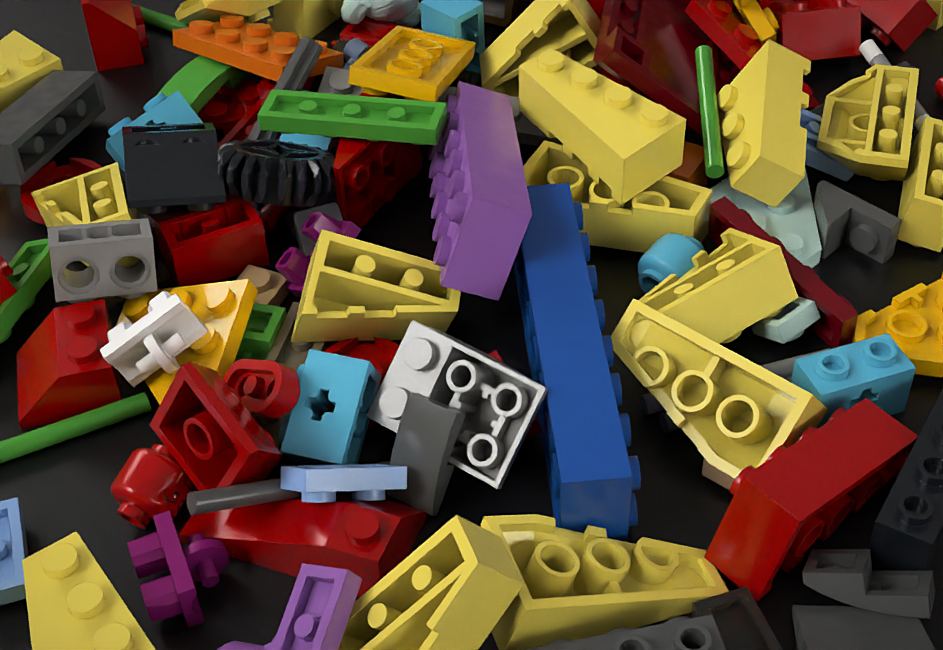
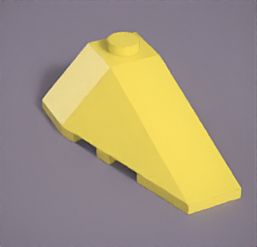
(714, 395)
(592, 583)

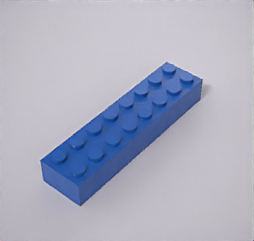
(568, 354)

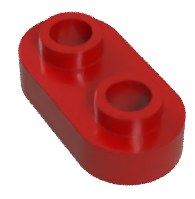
(264, 386)

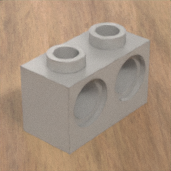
(102, 247)

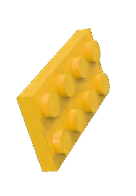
(411, 64)

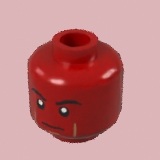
(150, 485)

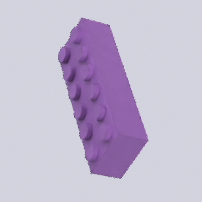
(478, 192)

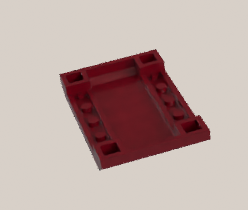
(653, 53)

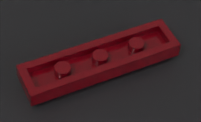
(836, 312)

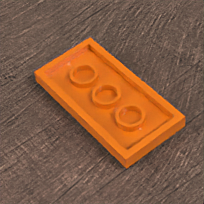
(249, 46)

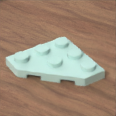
(790, 221)

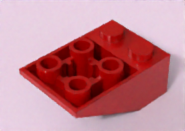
(817, 27)
(372, 173)
(210, 243)

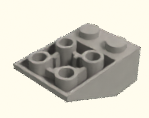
(493, 396)

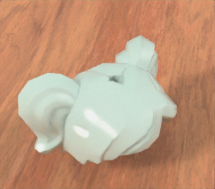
(399, 11)

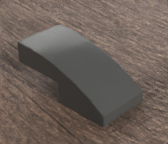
(424, 446)
(850, 579)

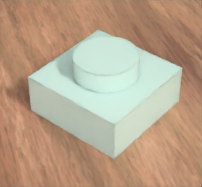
(789, 322)

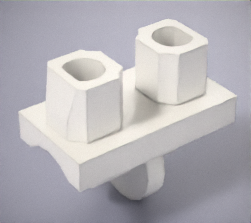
(154, 339)

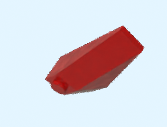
(341, 534)

